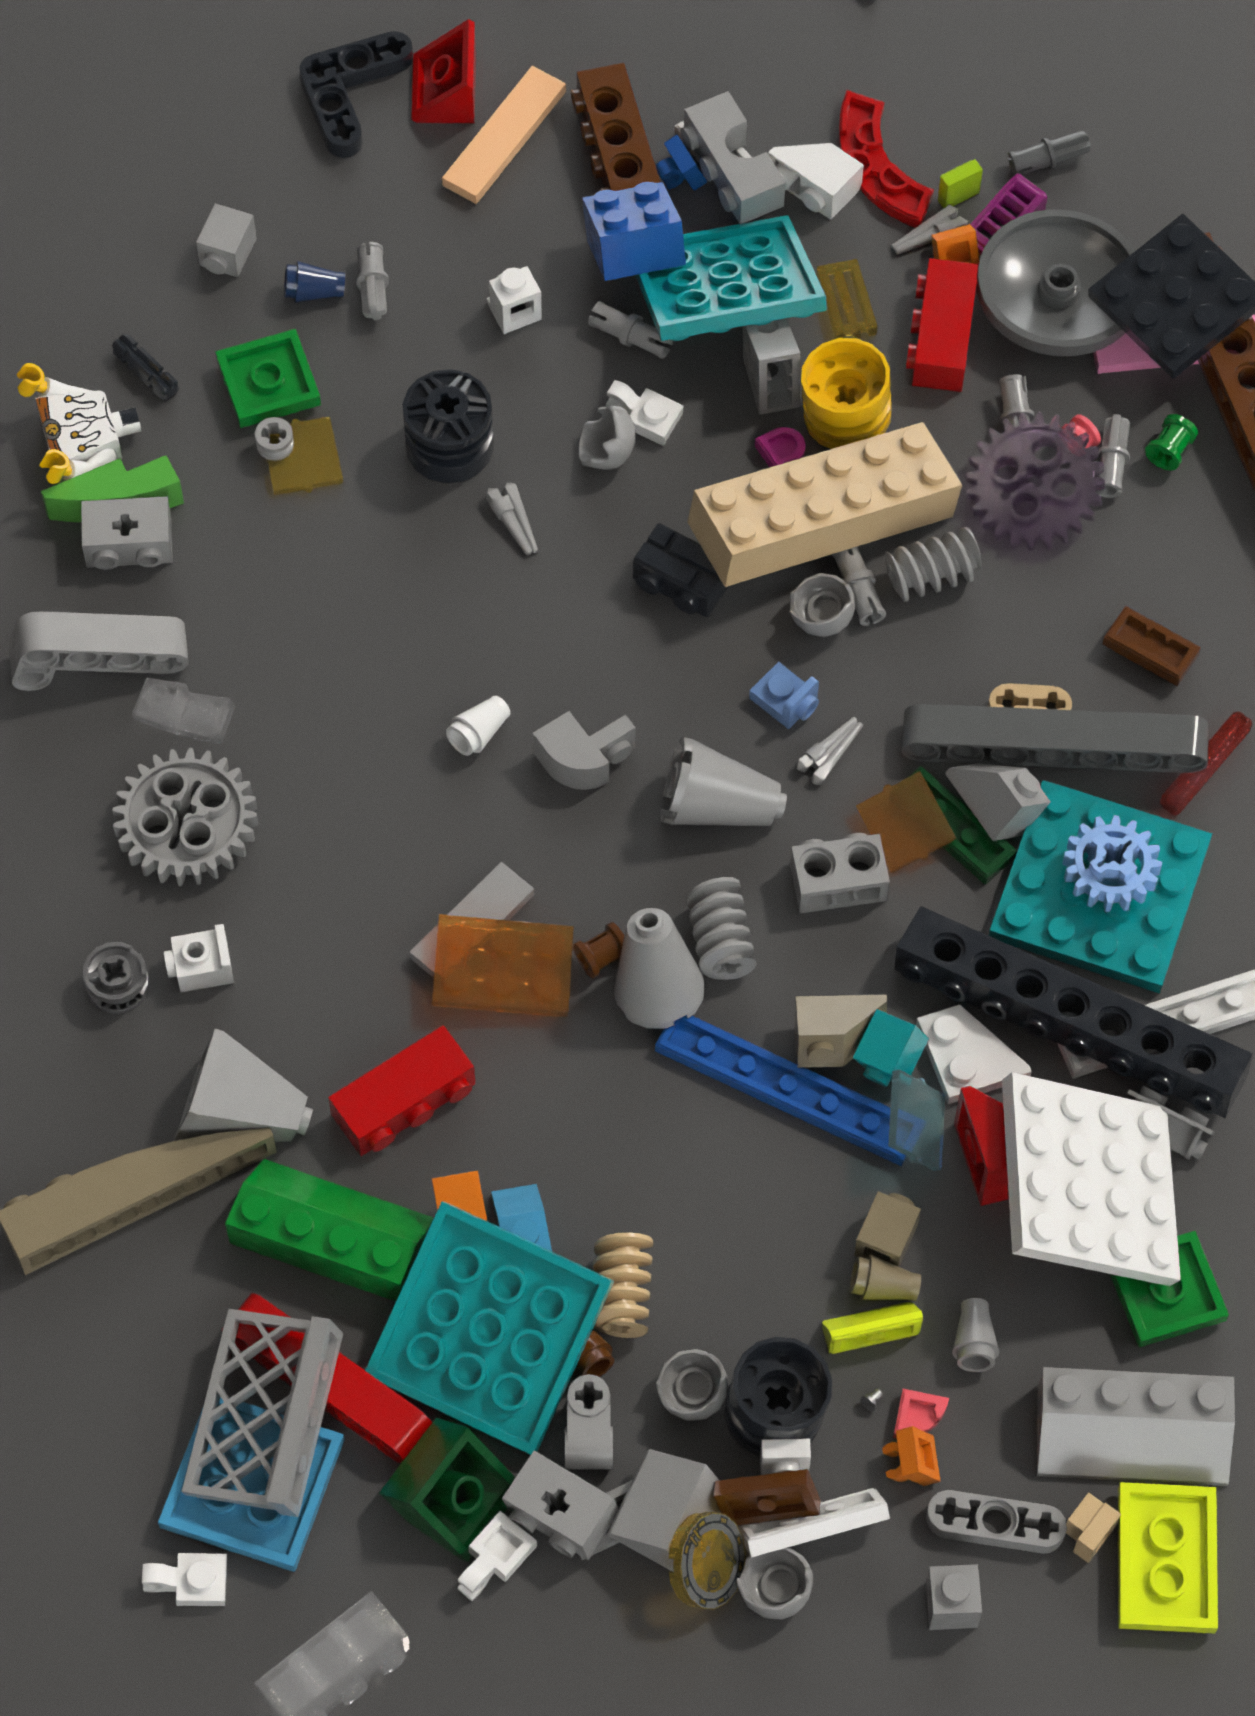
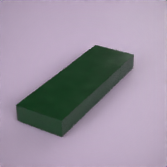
(972, 844)

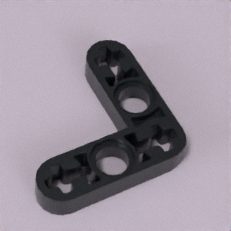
(333, 84)

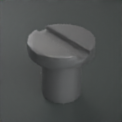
(870, 1401)

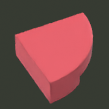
(920, 1410)

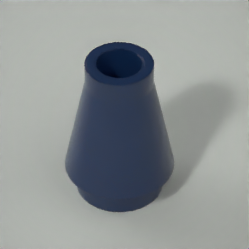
(312, 282)

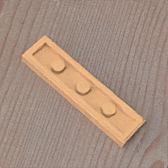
(504, 134)

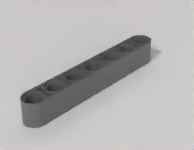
(1055, 738)

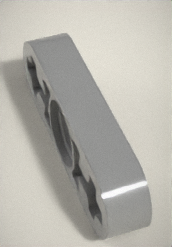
(1030, 1537)

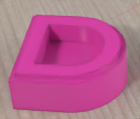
(780, 446)

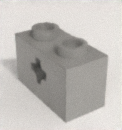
(126, 532)
(546, 1485)

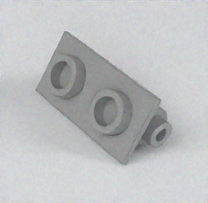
(1184, 1129)

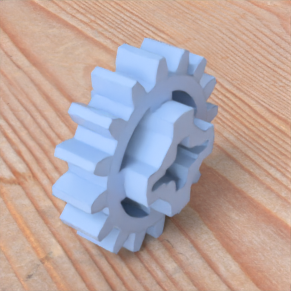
(1110, 880)

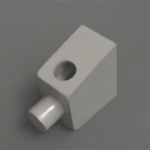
(774, 345)

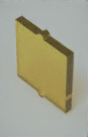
(311, 462)

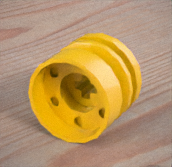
(846, 392)

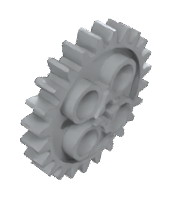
(147, 807)

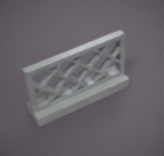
(302, 1409)

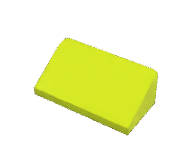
(872, 1327)

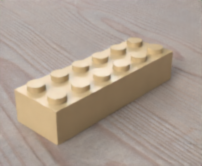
(823, 504)

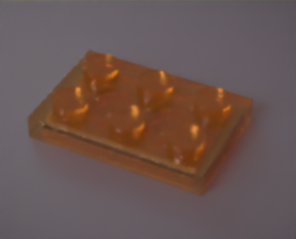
(502, 965)

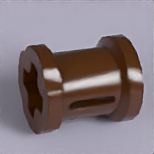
(599, 950)

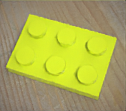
(1167, 1558)

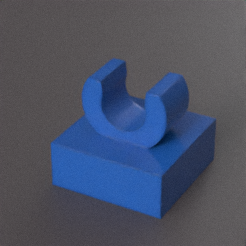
(679, 166)

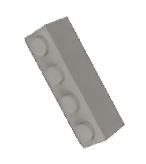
(1135, 1426)

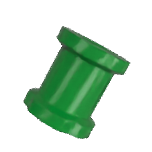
(1171, 442)

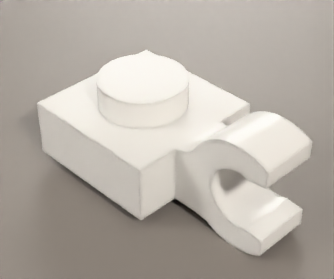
(651, 413)
(497, 1550)
(196, 1579)

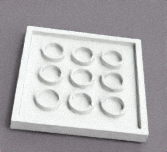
(1090, 1180)

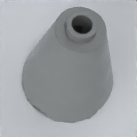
(718, 790)
(656, 972)

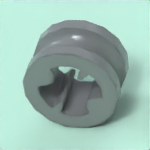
(274, 426)

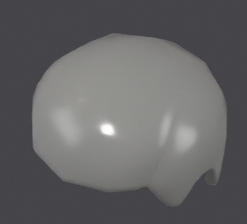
(607, 441)
(822, 605)
(692, 1385)
(776, 1583)

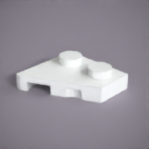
(967, 1053)

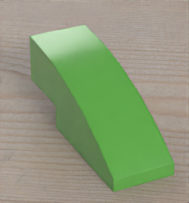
(110, 483)

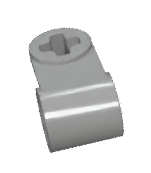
(588, 1430)

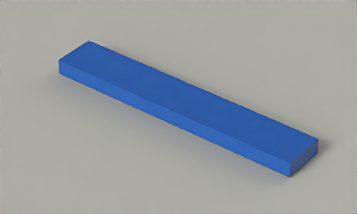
(780, 1084)

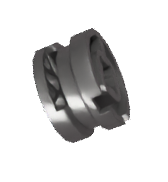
(115, 976)

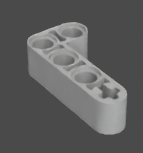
(94, 643)

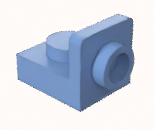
(785, 695)

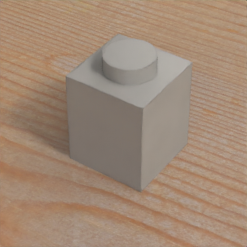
(226, 240)
(953, 1597)

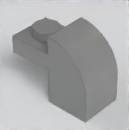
(582, 759)

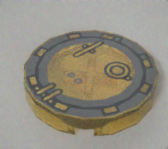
(706, 1560)

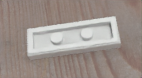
(835, 1517)

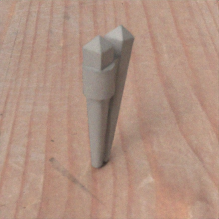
(921, 235)
(513, 515)
(826, 754)

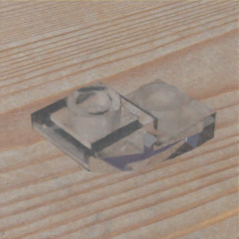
(178, 711)

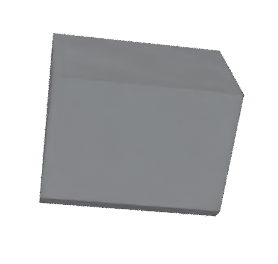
(659, 1501)

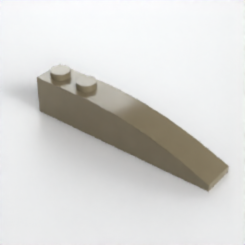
(121, 1191)

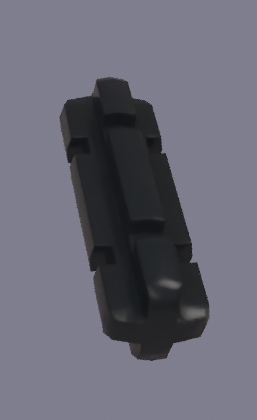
(145, 367)

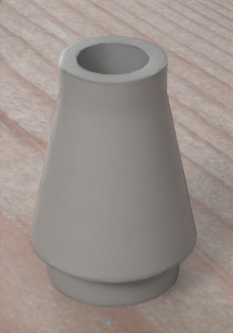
(975, 1338)

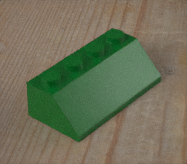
(327, 1229)

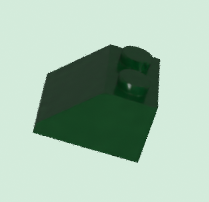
(449, 1486)

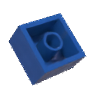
(634, 230)

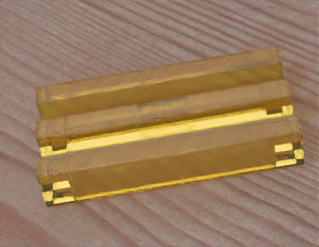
(853, 327)

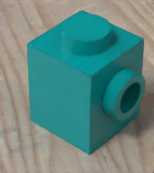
(889, 1046)

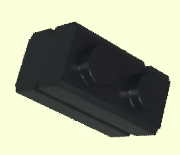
(678, 570)

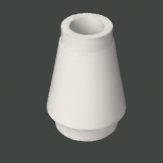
(476, 726)

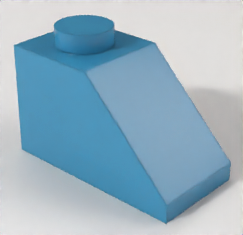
(522, 1213)

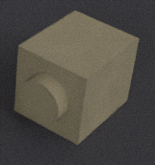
(888, 1228)

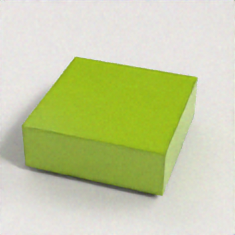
(960, 183)

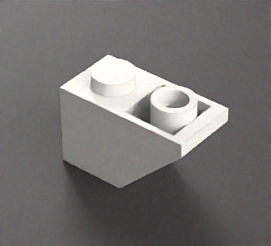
(819, 175)

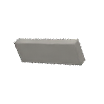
(495, 897)

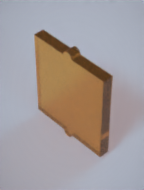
(907, 821)

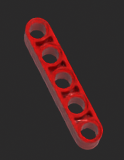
(354, 1394)

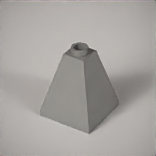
(240, 1093)

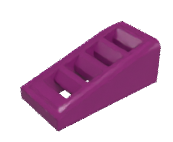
(1017, 195)

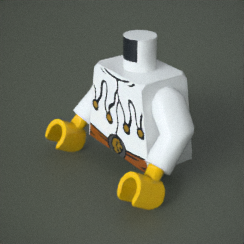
(75, 425)

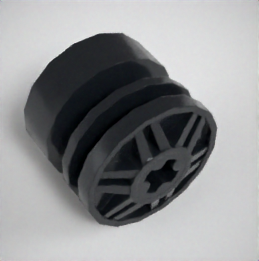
(448, 426)
(780, 1372)

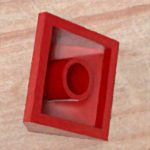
(446, 78)

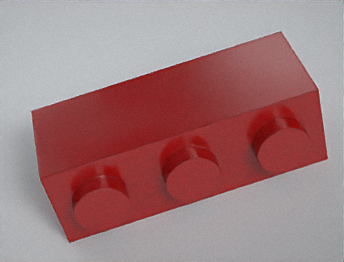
(942, 324)
(402, 1091)

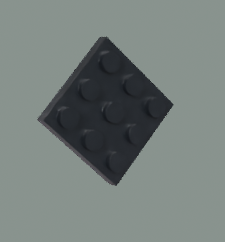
(1176, 295)

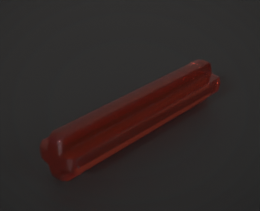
(1219, 749)

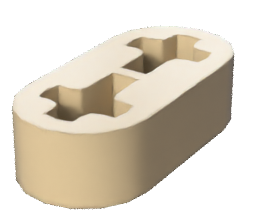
(1030, 696)

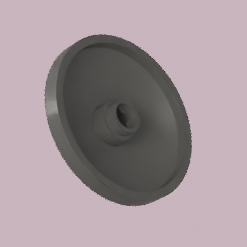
(1039, 277)

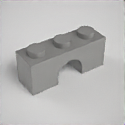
(744, 184)

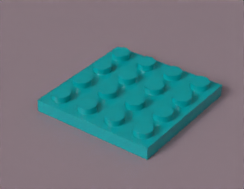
(733, 281)
(1047, 919)
(489, 1328)

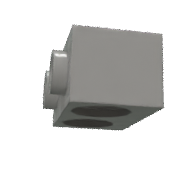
(842, 883)

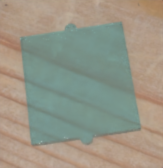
(916, 1120)

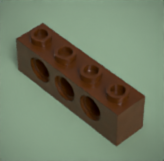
(615, 136)

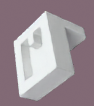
(784, 1455)

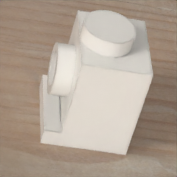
(512, 289)
(206, 971)

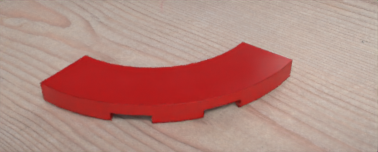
(881, 180)

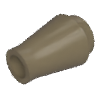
(882, 1280)

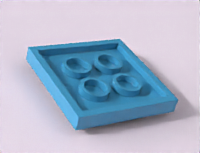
(244, 1528)

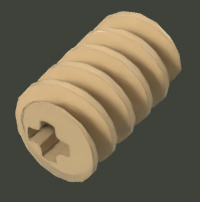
(620, 1260)

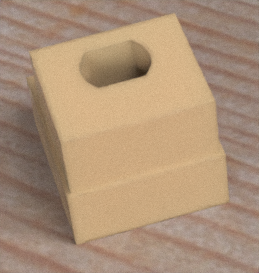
(1091, 1526)

